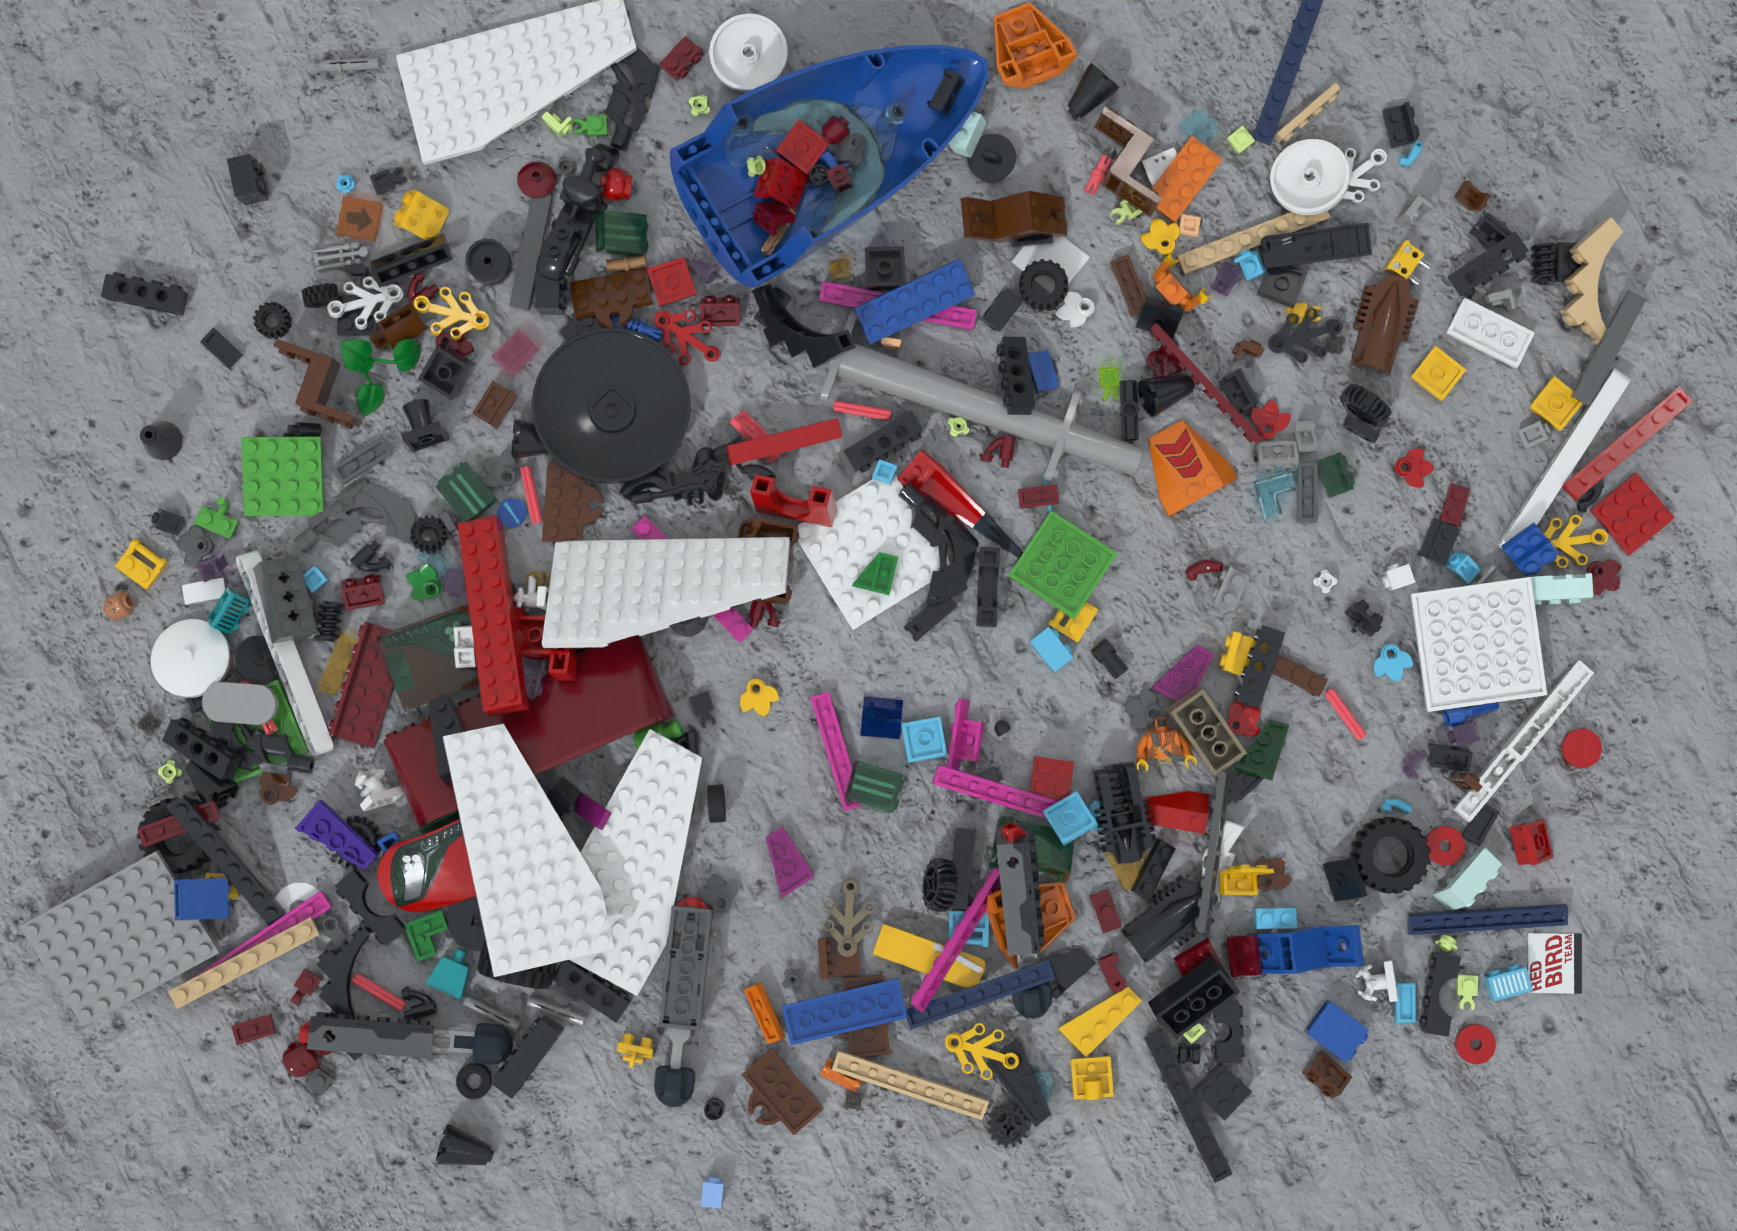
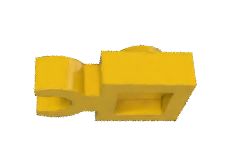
(1300, 309)

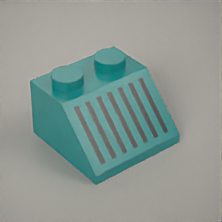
(228, 611)

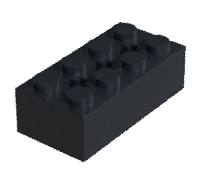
(1193, 997)
(526, 1059)

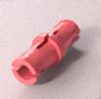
(1098, 174)

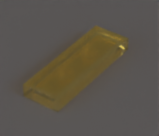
(337, 665)

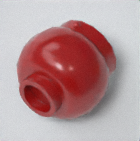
(616, 185)

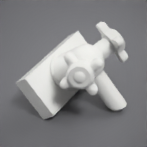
(532, 599)
(375, 792)
(1379, 982)

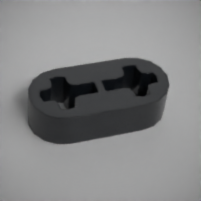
(1360, 430)

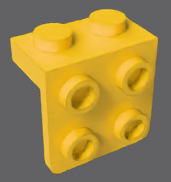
(420, 215)
(1237, 652)
(1241, 879)

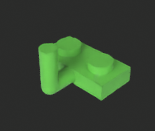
(217, 521)

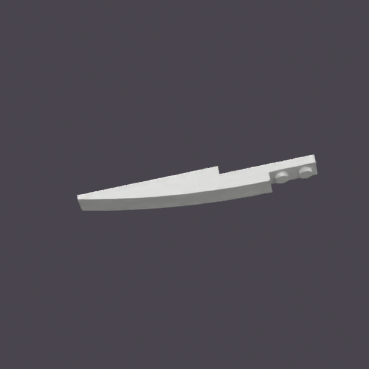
(1524, 739)

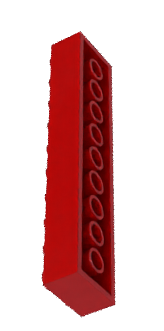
(493, 616)

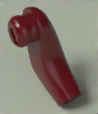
(1203, 567)

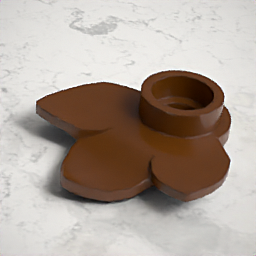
(279, 785)
(1275, 880)

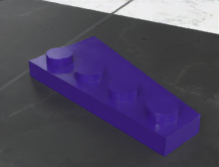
(330, 829)

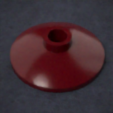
(539, 186)

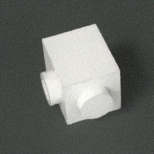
(1397, 577)

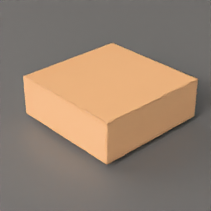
(1189, 225)
(891, 343)

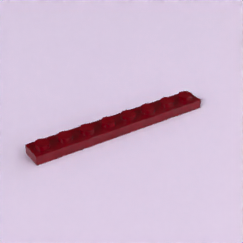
(1198, 377)

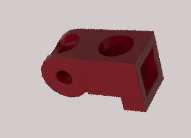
(1111, 974)

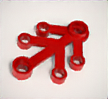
(683, 334)

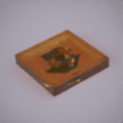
(359, 218)

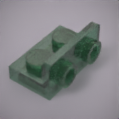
(1335, 475)

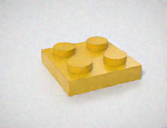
(1438, 373)
(1555, 404)

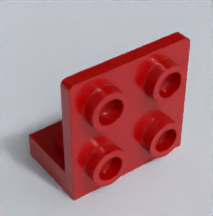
(781, 183)

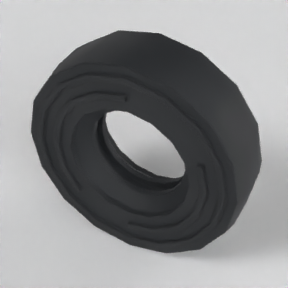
(461, 1082)

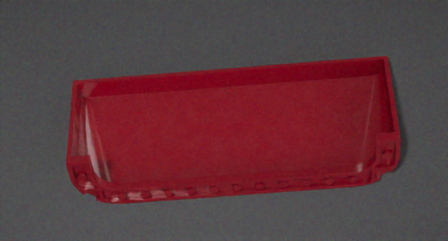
(610, 698)

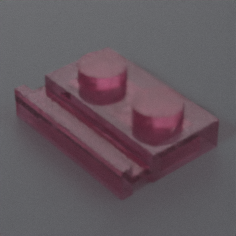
(515, 352)

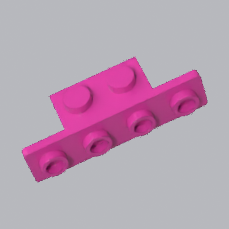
(965, 738)

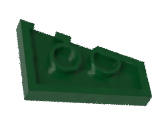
(1265, 751)

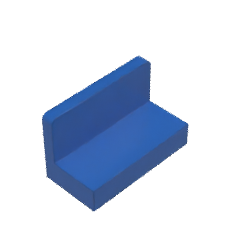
(1042, 371)

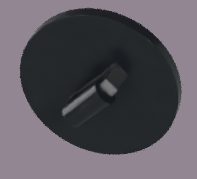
(992, 158)
(254, 661)

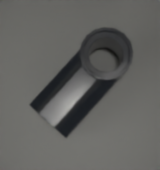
(1106, 655)

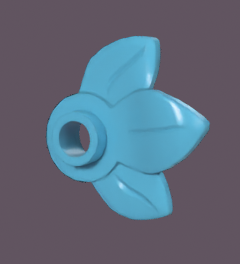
(1393, 665)

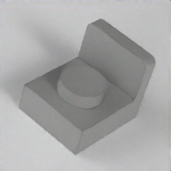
(1498, 297)
(1535, 433)

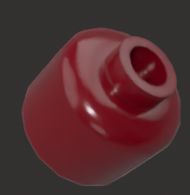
(835, 130)

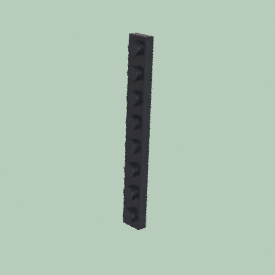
(226, 859)
(1188, 1105)

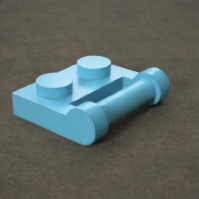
(983, 926)

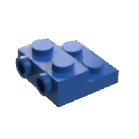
(1530, 550)

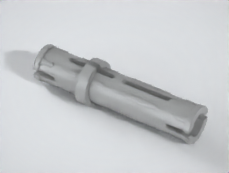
(349, 64)
(471, 1003)
(554, 1009)

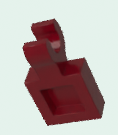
(306, 984)

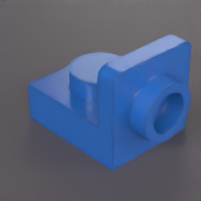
(829, 161)

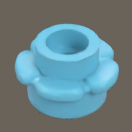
(345, 188)

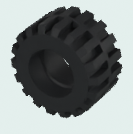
(1043, 268)

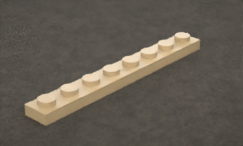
(1245, 240)
(244, 962)
(910, 1084)

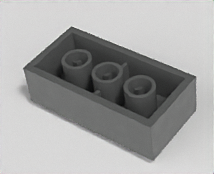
(297, 602)

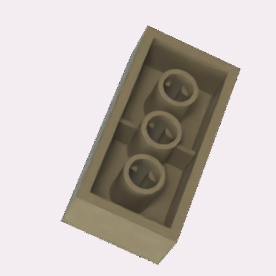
(1193, 729)

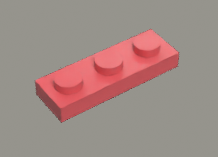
(750, 430)

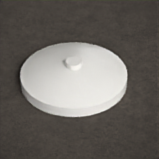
(748, 52)
(1310, 177)
(190, 658)

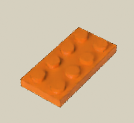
(1185, 177)

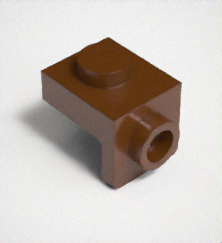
(1471, 197)
(1252, 348)

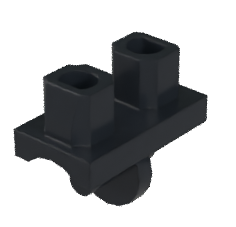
(1363, 621)

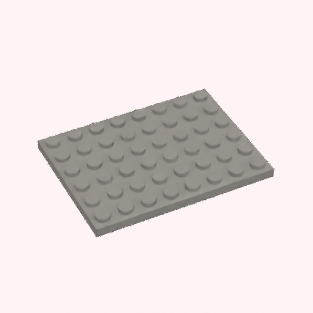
(118, 939)

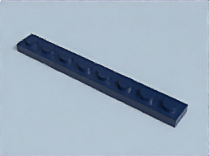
(1286, 71)
(1487, 919)
(982, 993)

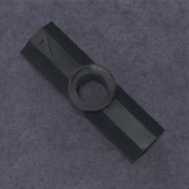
(1129, 423)

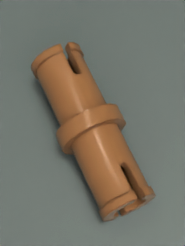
(626, 263)

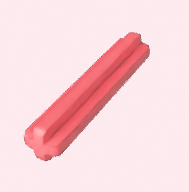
(862, 410)
(531, 495)
(1345, 714)
(378, 992)

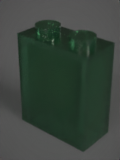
(621, 233)
(466, 492)
(874, 787)

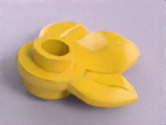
(1161, 233)
(758, 700)

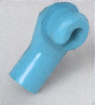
(1407, 161)
(1396, 803)

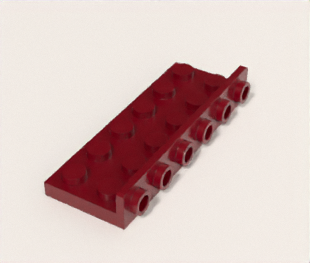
(364, 692)

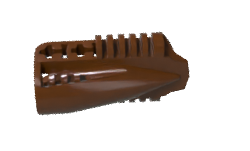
(1383, 323)

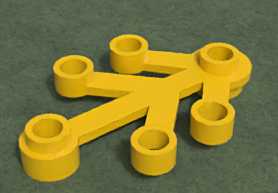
(454, 314)
(1564, 542)
(978, 1050)

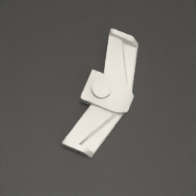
(1230, 834)

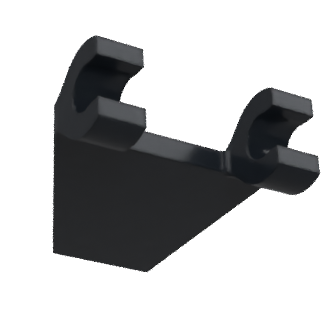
(1069, 969)

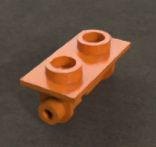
(844, 1080)

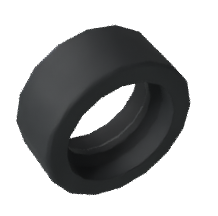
(716, 803)

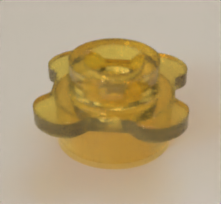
(833, 267)

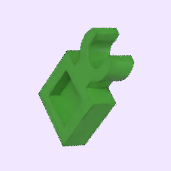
(595, 126)

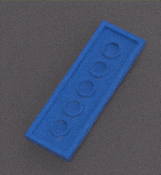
(914, 301)
(844, 1011)

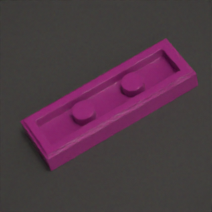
(591, 811)

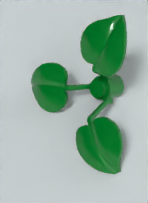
(357, 357)

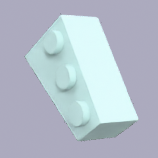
(1562, 588)
(1469, 880)

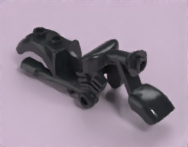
(575, 220)
(703, 477)

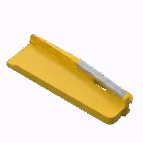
(921, 953)

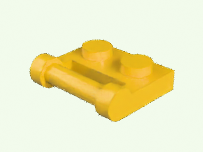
(137, 569)
(1074, 628)

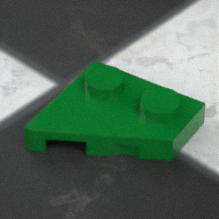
(878, 574)

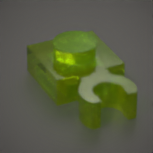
(1109, 380)

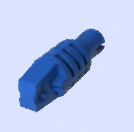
(640, 327)

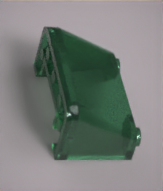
(1051, 854)

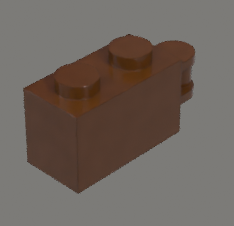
(398, 326)

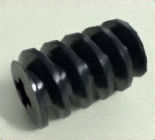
(1542, 264)
(329, 621)

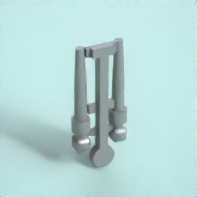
(363, 252)

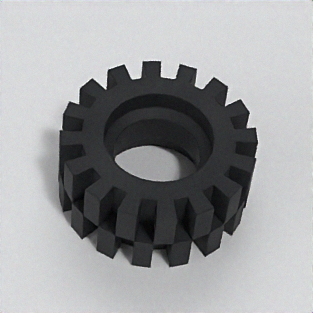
(320, 295)
(264, 311)
(424, 545)

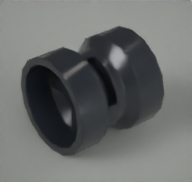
(817, 176)
(1188, 1053)
(714, 1108)

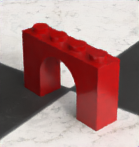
(769, 500)

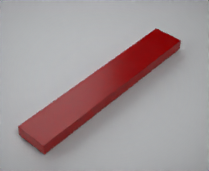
(783, 441)

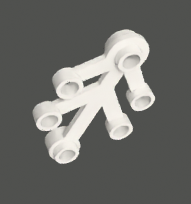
(1354, 181)
(368, 301)

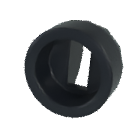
(1001, 727)

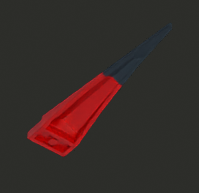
(933, 479)

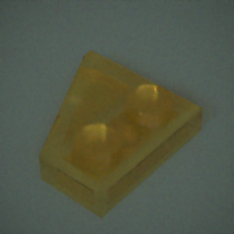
(1127, 872)

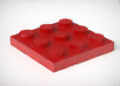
(1632, 514)

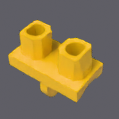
(644, 1050)

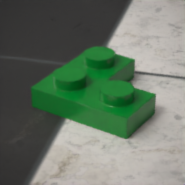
(420, 934)

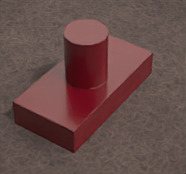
(1105, 911)

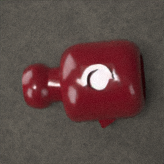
(300, 1060)

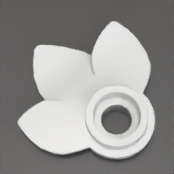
(1072, 309)

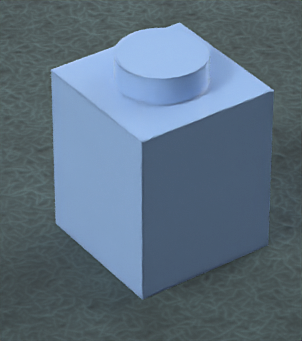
(712, 1192)

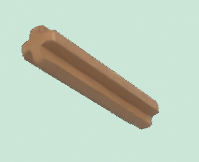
(772, 241)

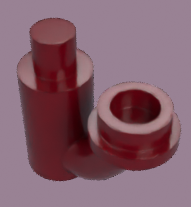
(427, 292)
(1006, 450)
(757, 611)

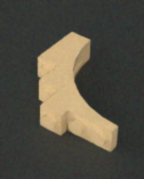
(1583, 282)

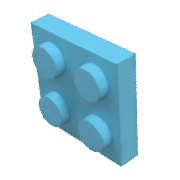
(924, 739)
(1070, 818)

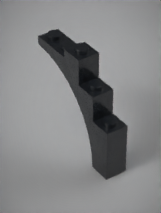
(799, 339)
(339, 969)

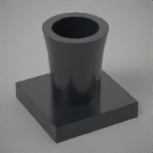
(424, 431)

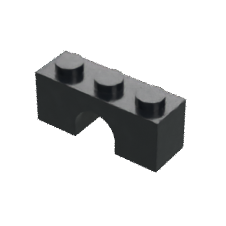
(1230, 1049)

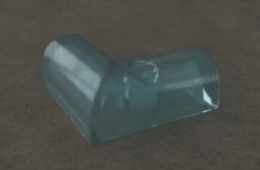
(1267, 491)

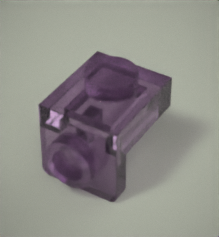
(1414, 757)

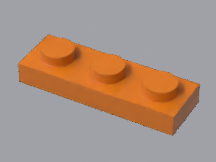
(764, 1013)

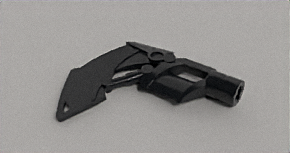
(645, 78)
(949, 579)
(263, 745)

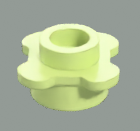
(699, 100)
(756, 165)
(963, 426)
(164, 772)
(1447, 943)

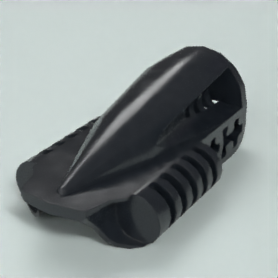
(1122, 812)
(1166, 919)

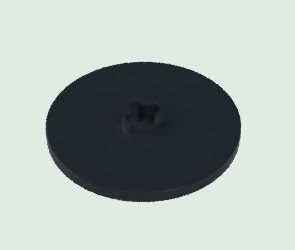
(461, 925)

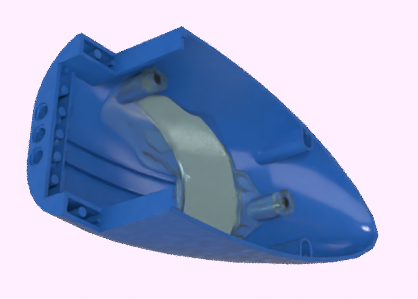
(879, 95)

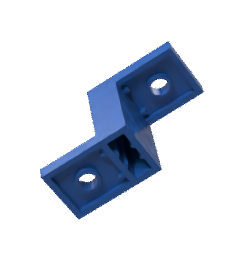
(1310, 949)

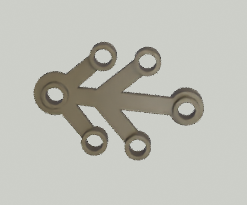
(848, 922)

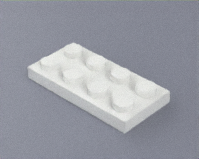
(1490, 333)

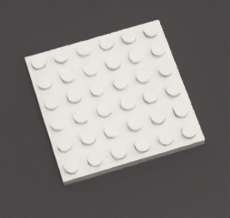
(869, 523)
(1478, 644)

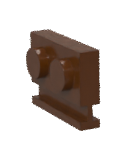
(494, 404)

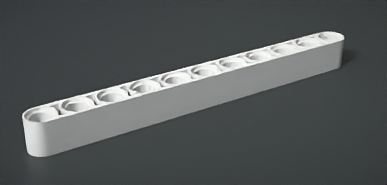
(1568, 454)
(289, 668)

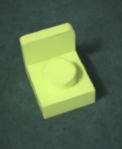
(554, 121)

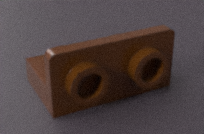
(1327, 1075)

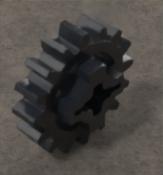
(999, 1124)

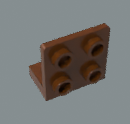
(833, 963)

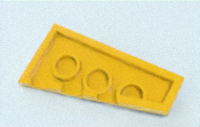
(1095, 1024)

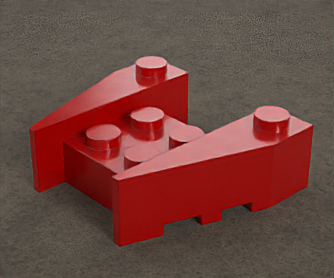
(530, 630)

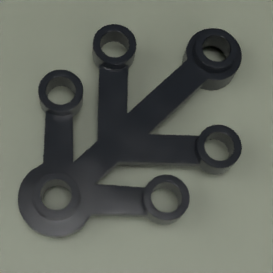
(1302, 335)

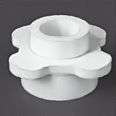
(1325, 576)

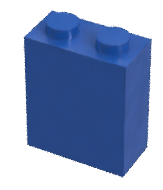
(201, 899)
(1337, 1031)

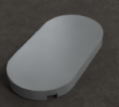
(240, 703)

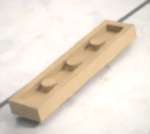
(1313, 109)

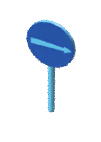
(512, 512)

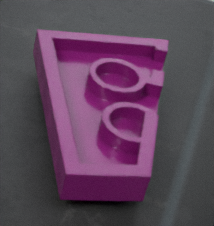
(1185, 674)
(788, 864)

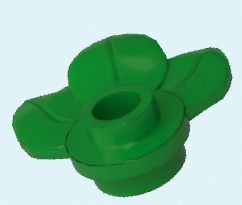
(422, 582)

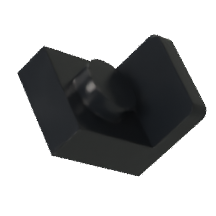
(167, 521)

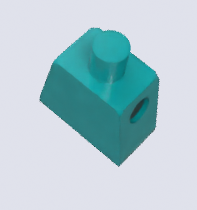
(451, 974)

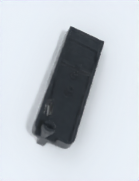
(1316, 245)

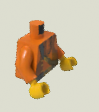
(1173, 289)
(1163, 746)

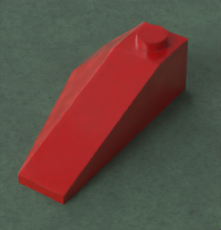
(1180, 811)

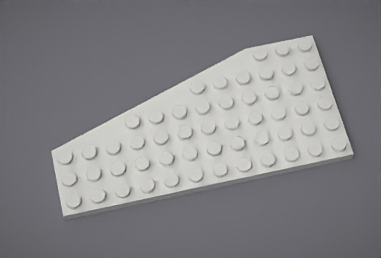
(501, 77)
(642, 586)
(641, 858)
(526, 870)

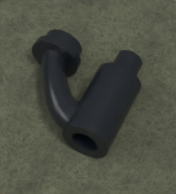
(303, 429)
(1583, 504)
(362, 558)
(690, 740)
(421, 1010)

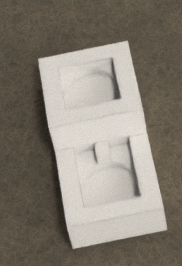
(203, 591)
(464, 647)

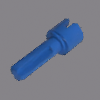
(1459, 715)

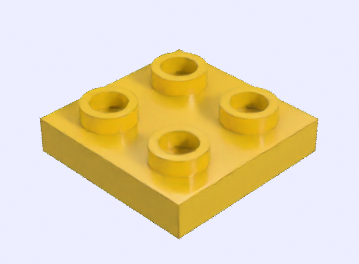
(1092, 1077)

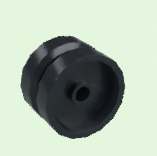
(491, 251)

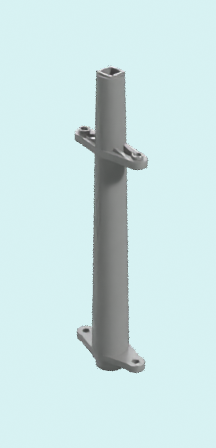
(956, 398)

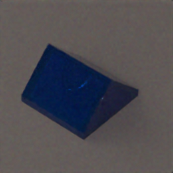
(881, 717)

